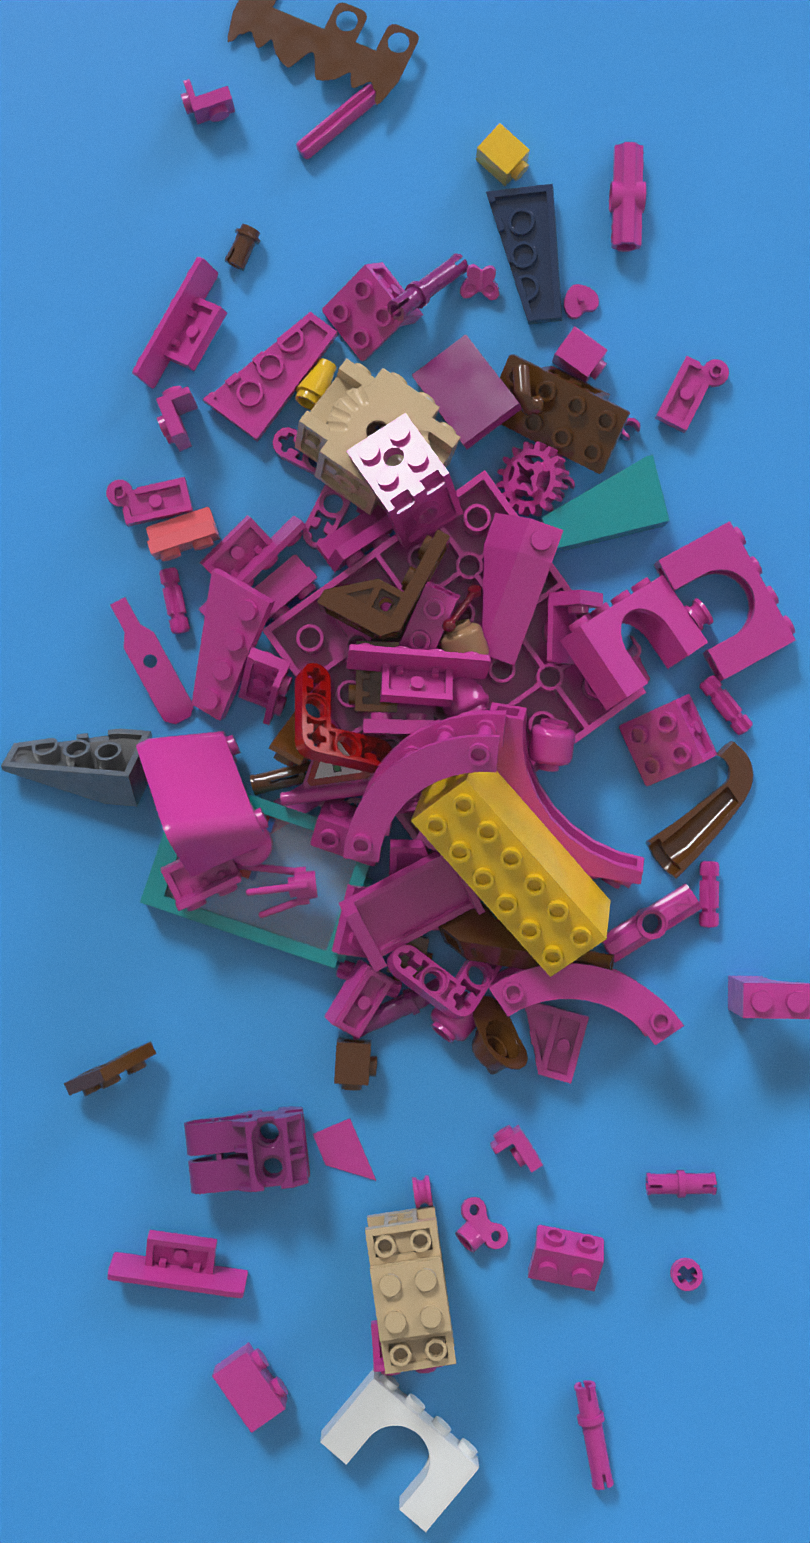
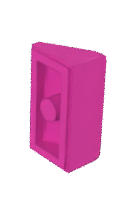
(358, 999)

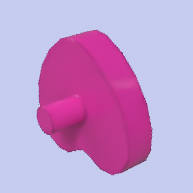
(580, 300)

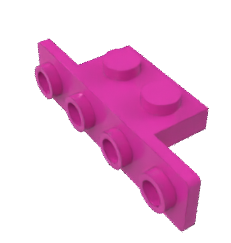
(185, 327)
(250, 550)
(417, 674)
(179, 1264)

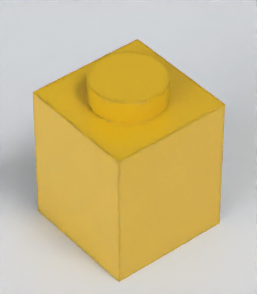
(503, 155)

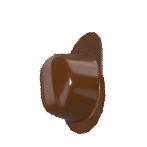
(496, 1040)

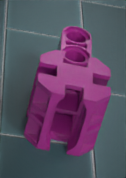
(246, 1166)

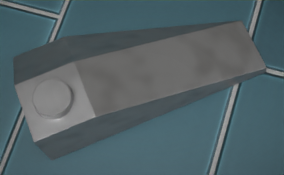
(93, 768)

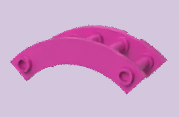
(428, 755)
(522, 988)

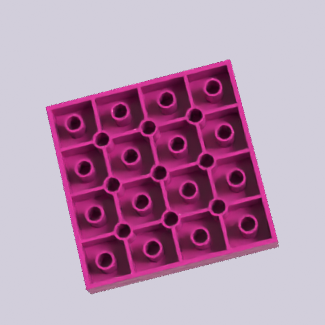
(542, 687)

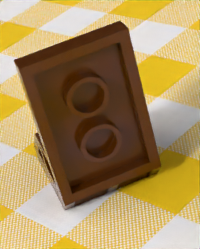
(360, 602)

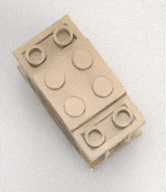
(351, 412)
(410, 1290)

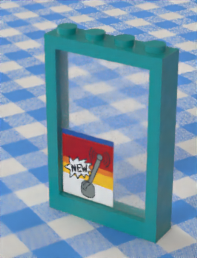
(301, 930)

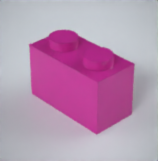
(251, 1386)

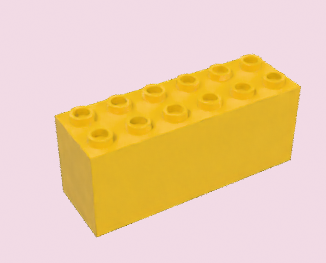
(514, 866)

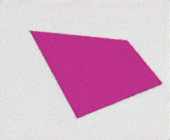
(343, 1150)

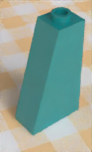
(612, 509)

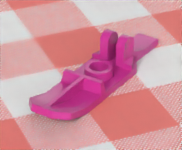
(160, 681)

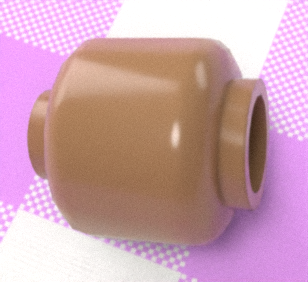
(465, 638)

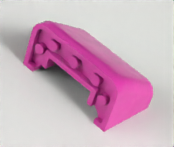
(201, 798)

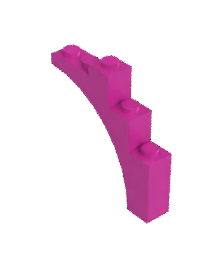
(519, 773)

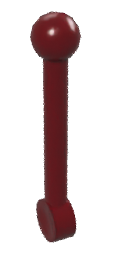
(449, 625)

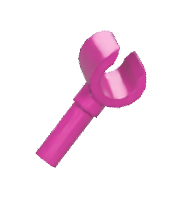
(635, 652)

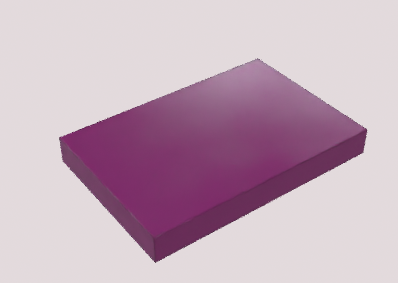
(467, 391)

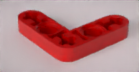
(325, 735)

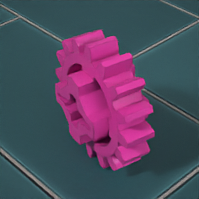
(533, 479)

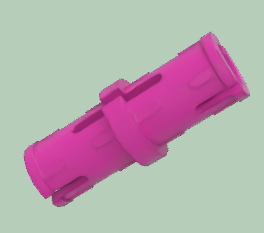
(681, 1183)

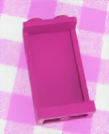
(407, 906)

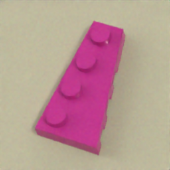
(268, 382)
(230, 629)

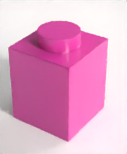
(580, 356)

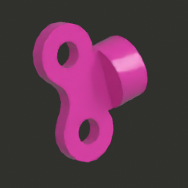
(479, 1228)

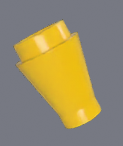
(315, 383)

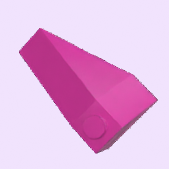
(514, 573)

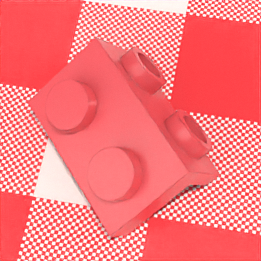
(182, 533)

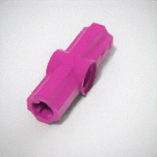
(627, 197)
(669, 912)

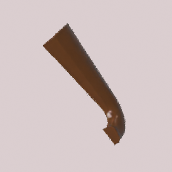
(690, 835)

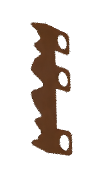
(333, 49)

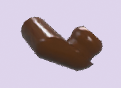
(522, 391)

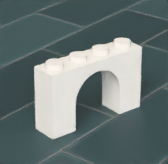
(382, 1404)

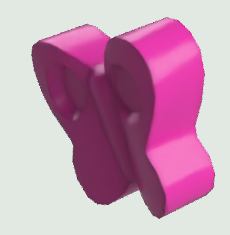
(480, 281)

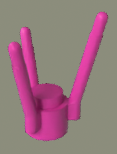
(300, 885)

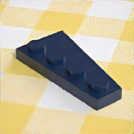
(530, 242)

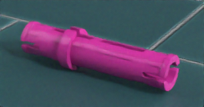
(591, 1420)

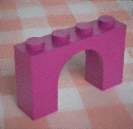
(725, 555)
(598, 643)
(768, 998)

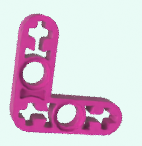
(312, 521)
(449, 986)

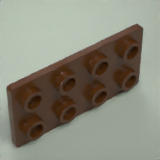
(574, 415)

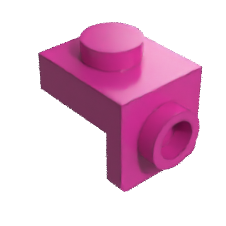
(208, 106)

